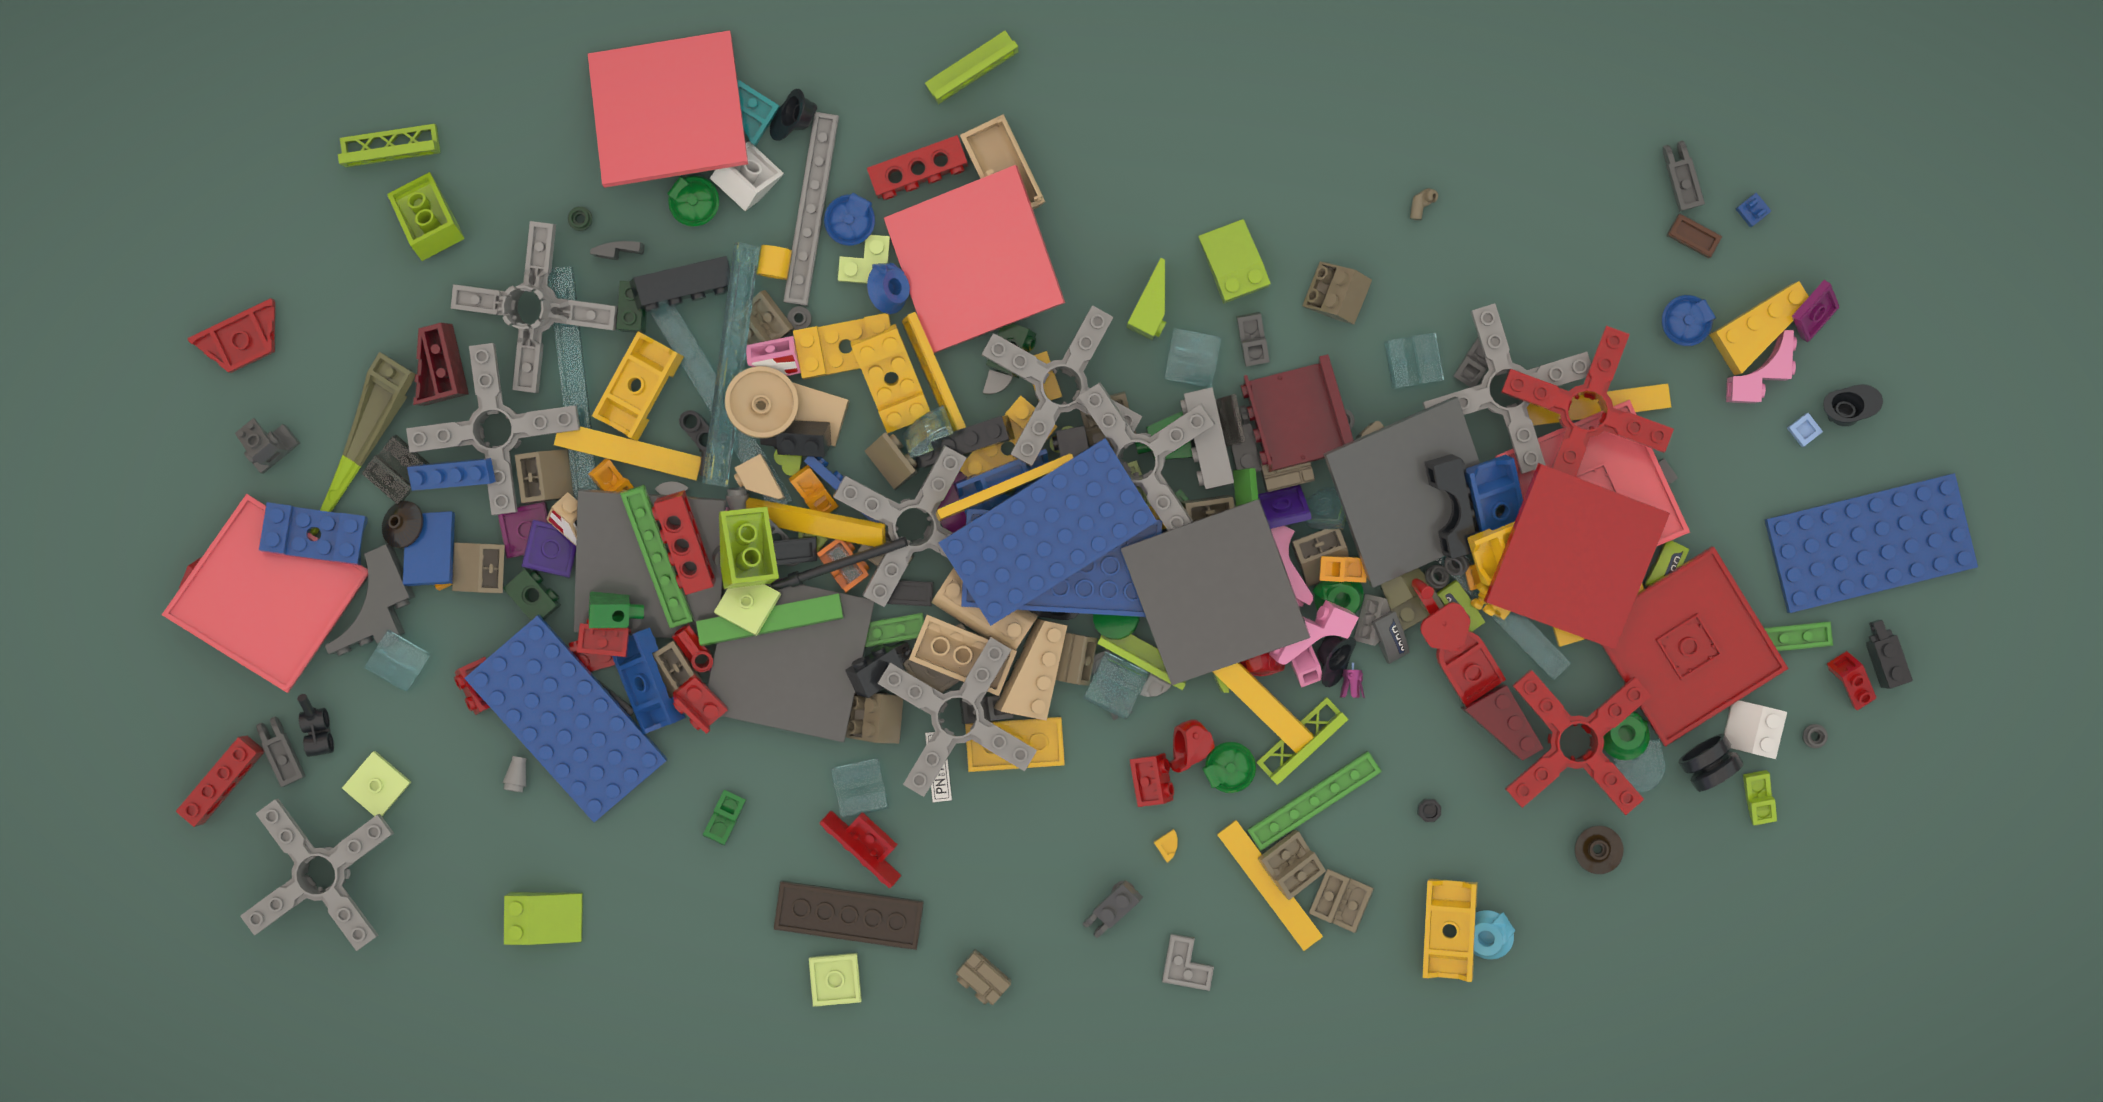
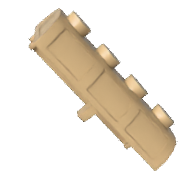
(995, 149)
(1007, 631)

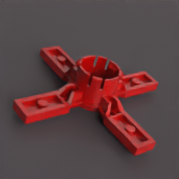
(1594, 387)
(1597, 724)

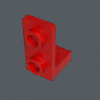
(1854, 678)

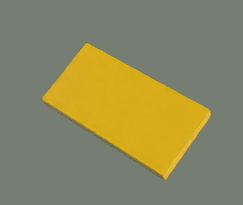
(1038, 733)

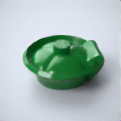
(693, 200)
(1345, 594)
(1628, 738)
(1230, 767)

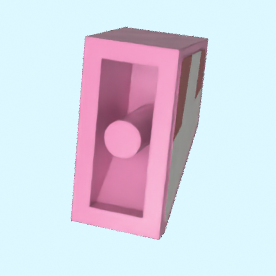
(776, 353)

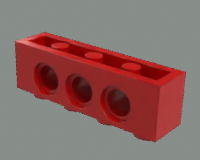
(926, 156)
(678, 505)
(220, 781)

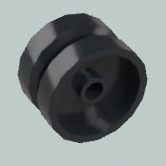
(1710, 762)

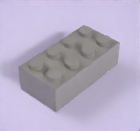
(1209, 445)

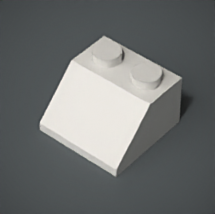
(748, 182)
(1755, 728)

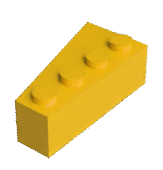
(1757, 328)

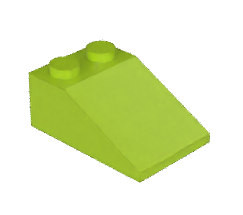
(425, 216)
(1234, 261)
(1150, 309)
(746, 548)
(542, 918)

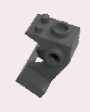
(265, 448)

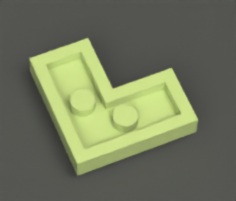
(858, 269)

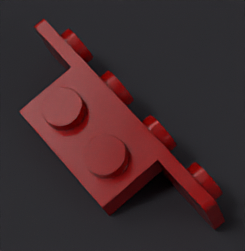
(866, 843)

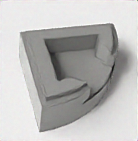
(996, 382)
(671, 487)
(1154, 686)

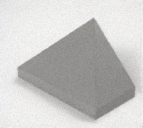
(1372, 608)

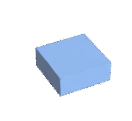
(1804, 429)

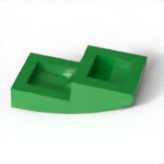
(724, 817)

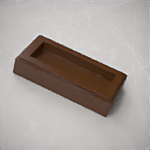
(1694, 236)

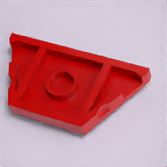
(240, 338)

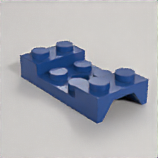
(987, 479)
(1494, 485)
(287, 531)
(651, 700)

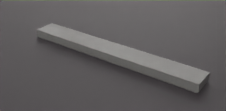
(811, 208)

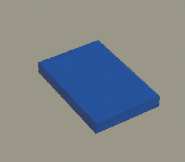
(431, 555)

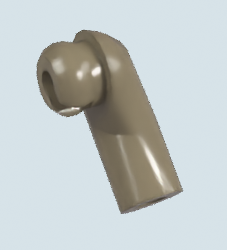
(1422, 200)

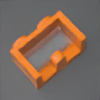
(850, 575)

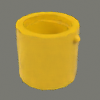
(774, 262)

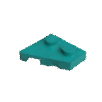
(756, 112)

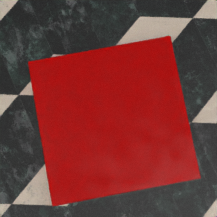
(1576, 556)
(1694, 646)

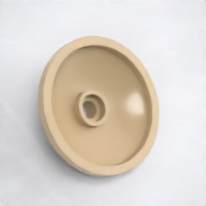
(766, 387)

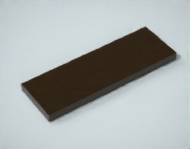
(848, 915)

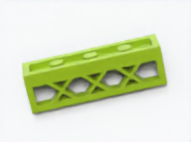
(972, 67)
(389, 151)
(1140, 654)
(1320, 737)

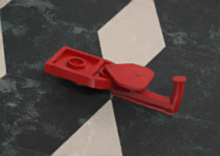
(1459, 650)

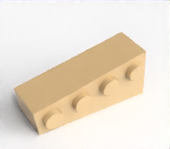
(1035, 672)

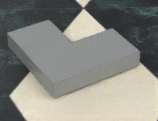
(1180, 969)

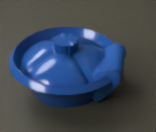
(849, 219)
(888, 287)
(1687, 320)

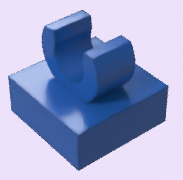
(1753, 209)

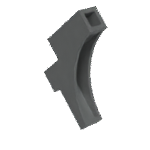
(378, 611)

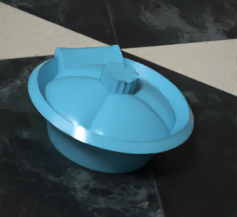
(1492, 934)

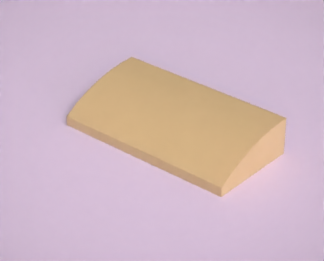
(820, 407)
(954, 651)

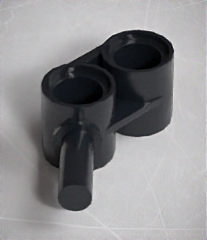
(696, 433)
(317, 725)

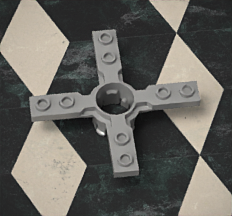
(505, 303)
(1499, 362)
(1036, 372)
(470, 432)
(1162, 443)
(887, 511)
(935, 702)
(301, 886)

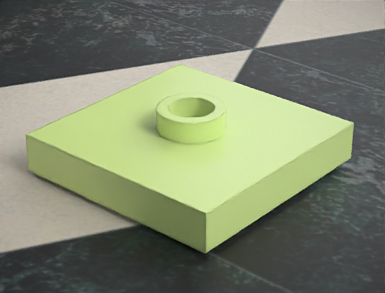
(748, 606)
(376, 784)
(835, 979)

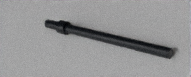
(796, 578)

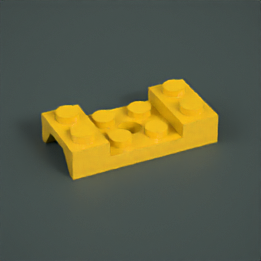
(819, 346)
(650, 364)
(896, 402)
(992, 457)
(1488, 549)
(1456, 905)

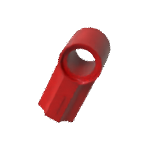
(690, 646)

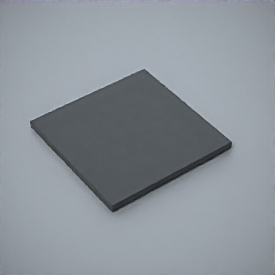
(1388, 491)
(613, 562)
(1215, 592)
(795, 674)

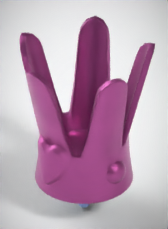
(1355, 679)

